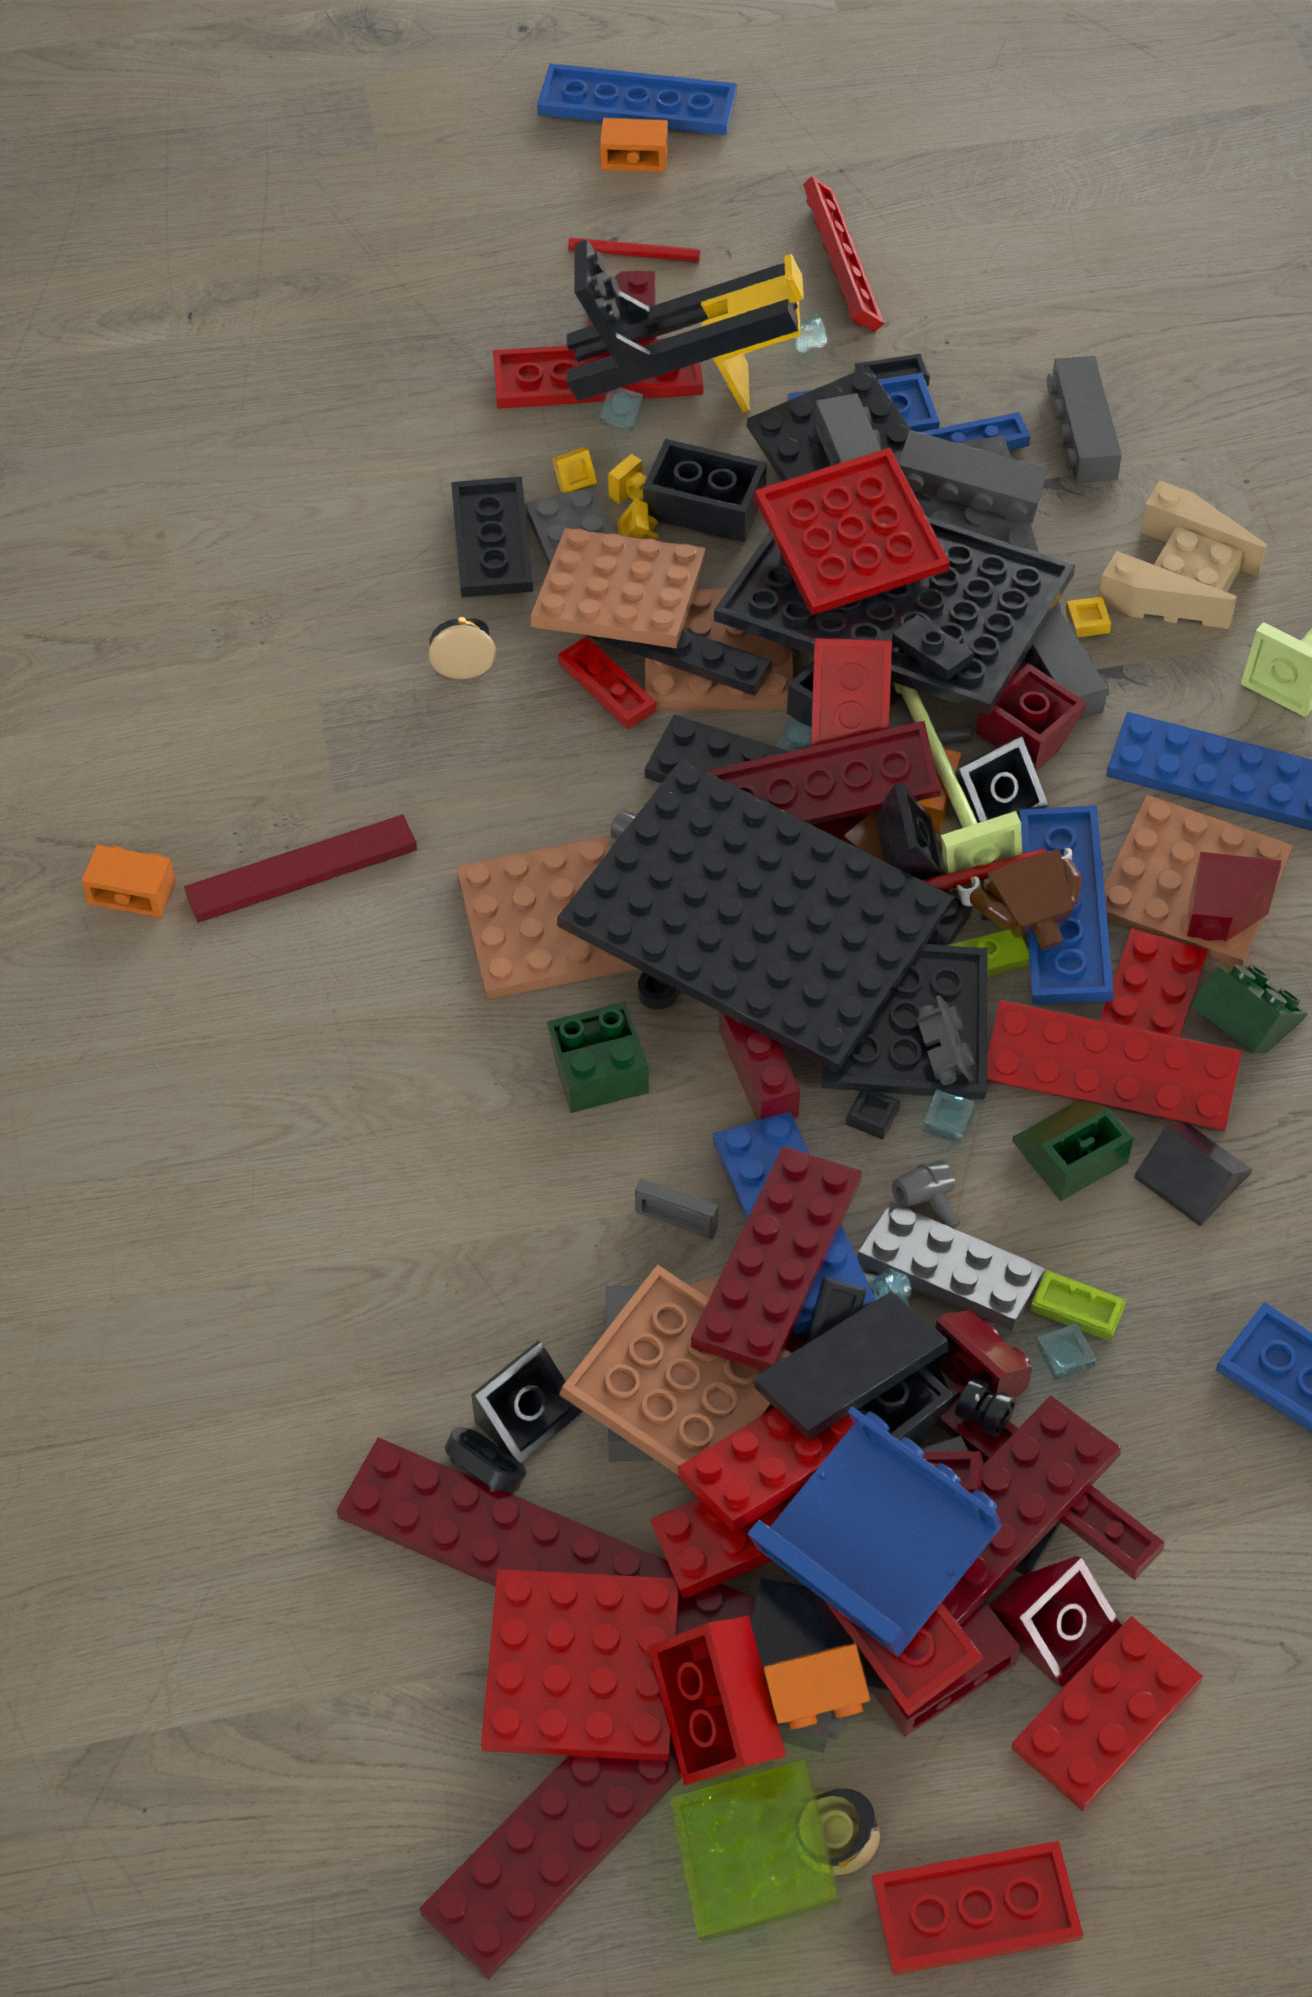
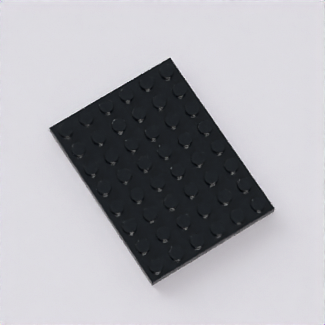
(987, 601)
(756, 914)

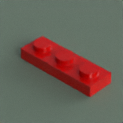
(607, 682)

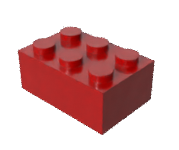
(717, 1700)

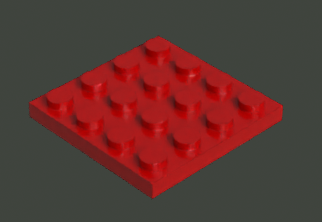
(851, 531)
(577, 1665)

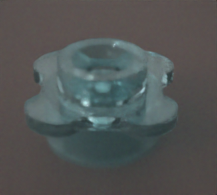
(818, 336)

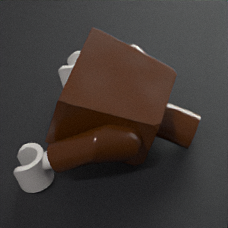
(1029, 896)

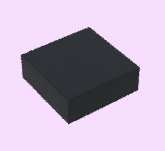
(873, 1113)

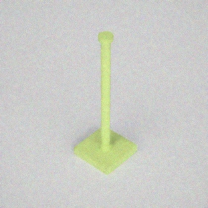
(1281, 668)
(976, 841)

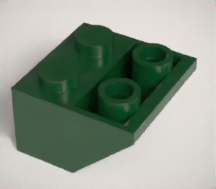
(1249, 1007)
(598, 1057)
(1076, 1146)

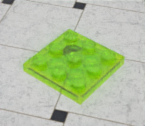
(754, 1850)

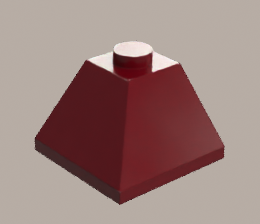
(1230, 894)
(1057, 1617)

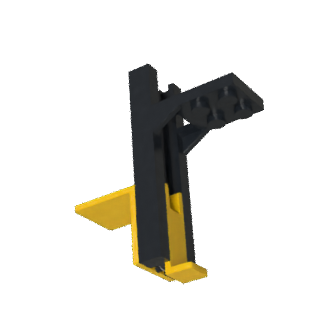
(733, 314)

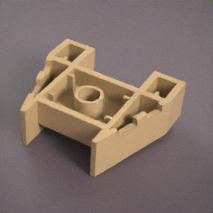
(1194, 567)

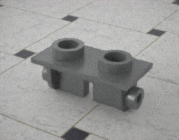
(952, 1056)

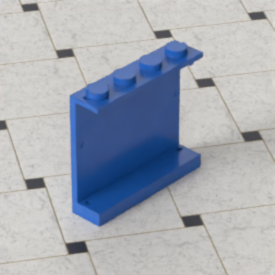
(880, 1532)

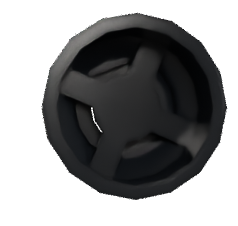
(985, 1407)

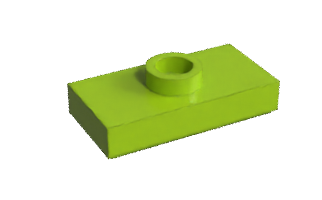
(1004, 951)
(1076, 1302)

